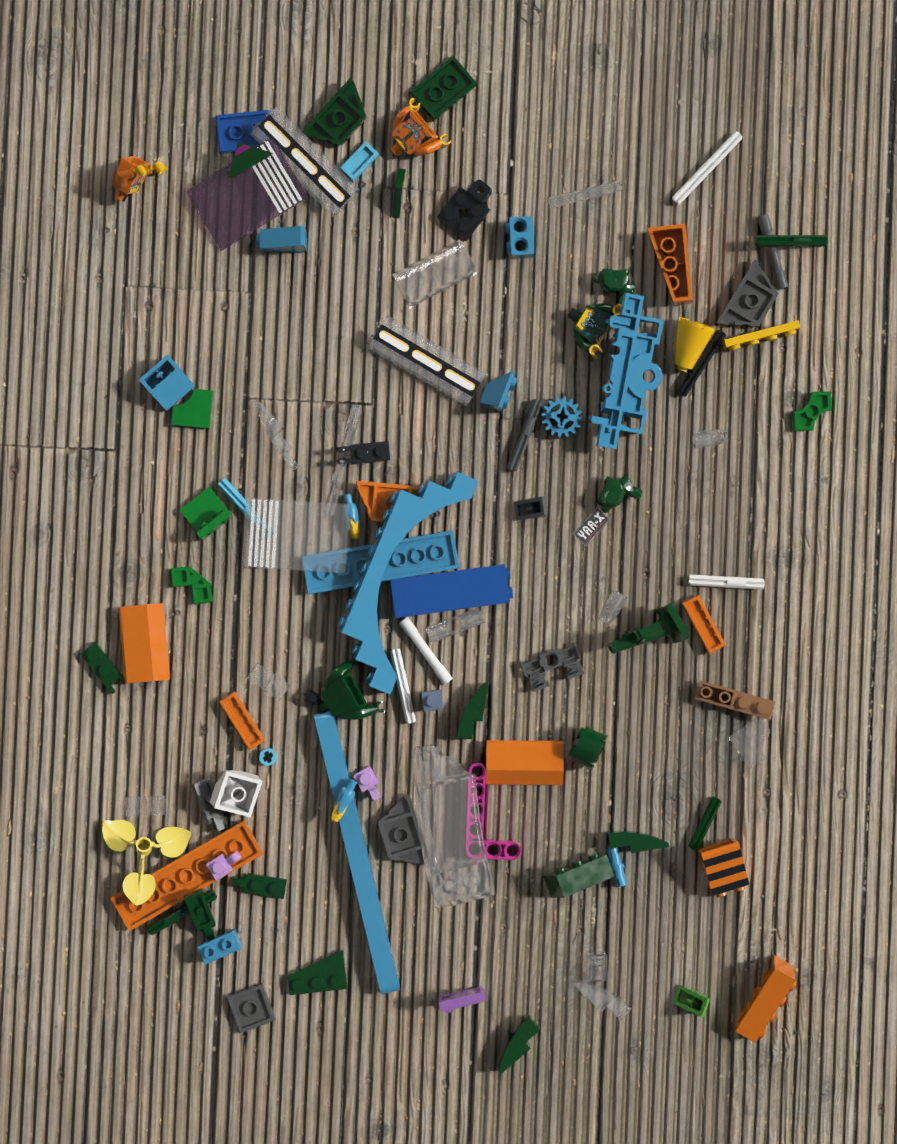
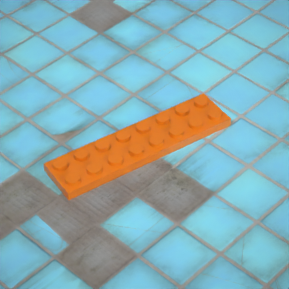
(188, 874)

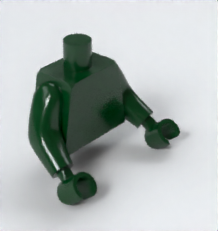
(343, 695)

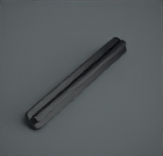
(701, 363)

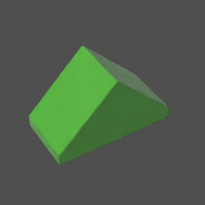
(691, 1000)

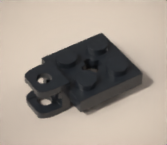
(473, 202)

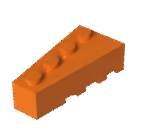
(673, 257)
(766, 999)

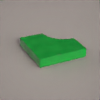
(195, 411)

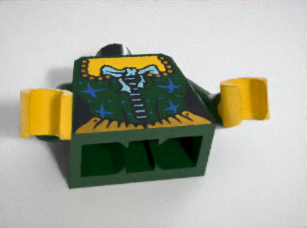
(592, 325)

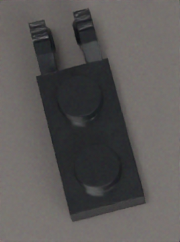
(365, 452)

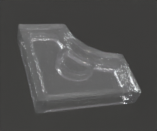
(750, 740)

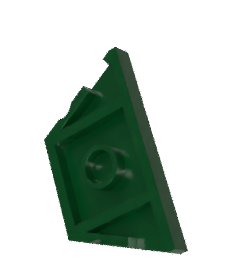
(339, 116)

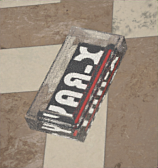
(591, 526)

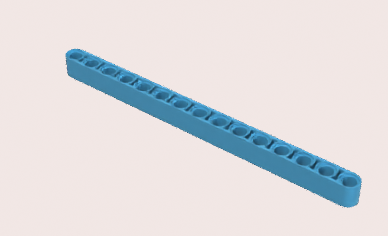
(358, 856)

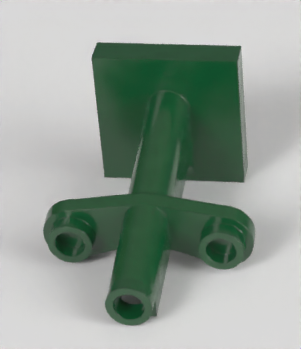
(668, 624)

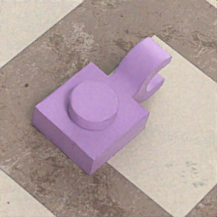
(367, 780)
(221, 865)

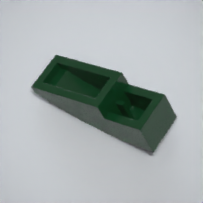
(472, 713)
(635, 840)
(518, 1044)

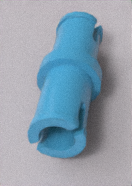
(617, 867)

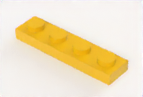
(754, 337)

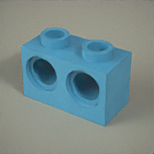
(524, 237)
(220, 946)

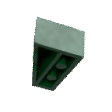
(578, 876)

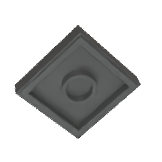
(251, 1008)

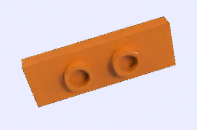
(703, 624)
(242, 721)

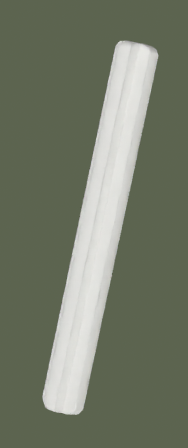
(707, 167)

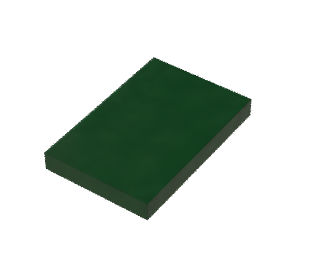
(443, 88)

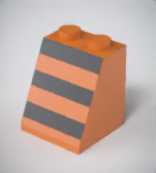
(723, 867)

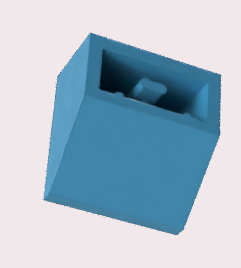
(167, 382)

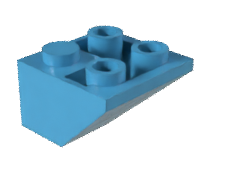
(496, 392)

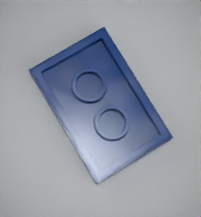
(236, 129)

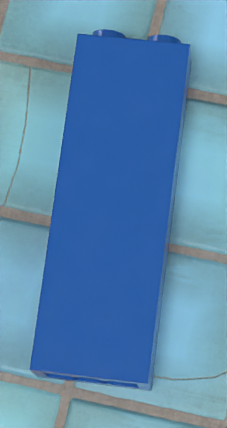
(451, 591)

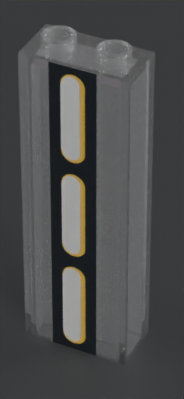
(310, 165)
(426, 361)

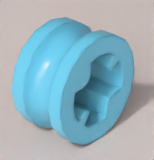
(262, 754)

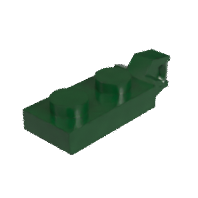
(261, 885)
(200, 912)

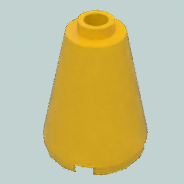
(690, 342)

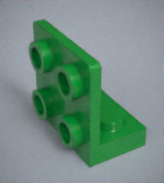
(206, 513)

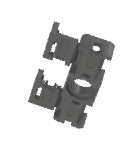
(567, 656)

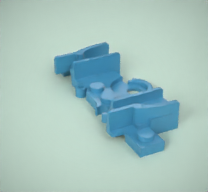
(626, 371)

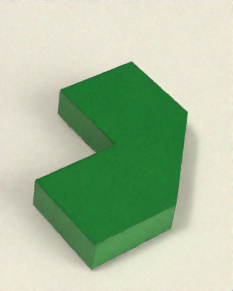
(189, 577)

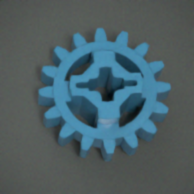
(571, 418)

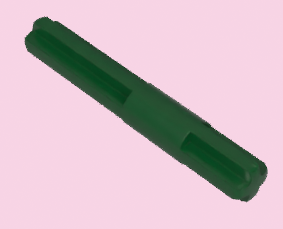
(791, 240)
(176, 915)

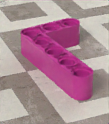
(502, 844)

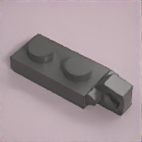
(203, 792)

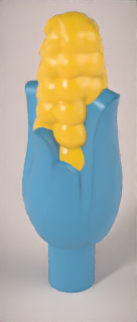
(354, 522)
(344, 799)

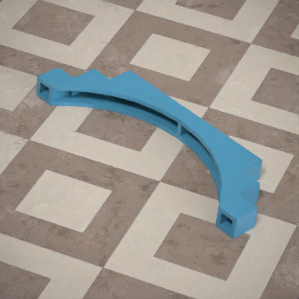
(403, 515)

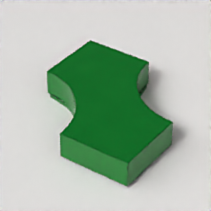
(805, 419)

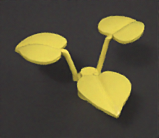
(119, 835)

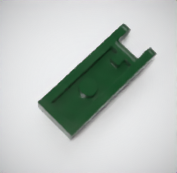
(102, 666)

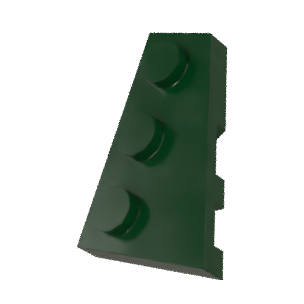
(321, 976)

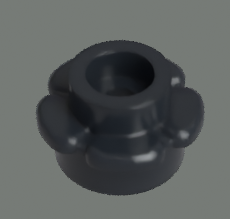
(311, 698)

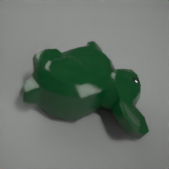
(615, 282)
(614, 492)

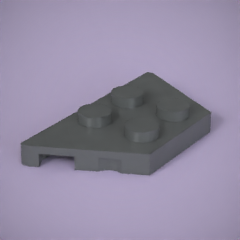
(750, 300)
(401, 832)

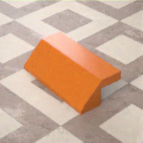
(144, 643)
(524, 762)

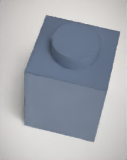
(432, 700)

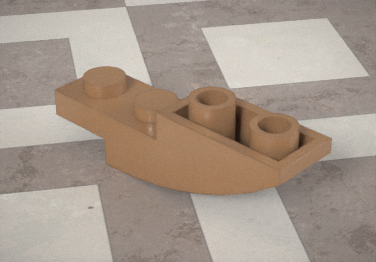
(735, 700)

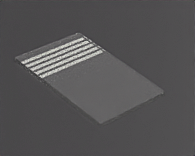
(295, 535)

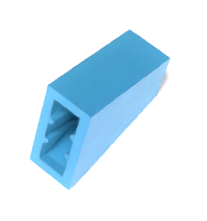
(282, 239)

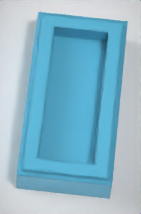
(359, 161)

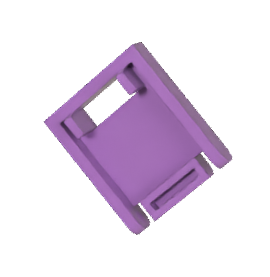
(461, 998)

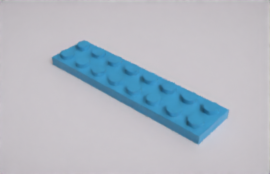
(410, 558)

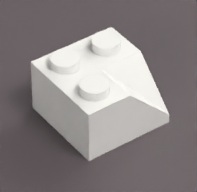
(236, 792)

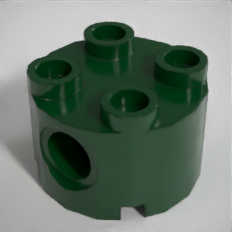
(588, 747)

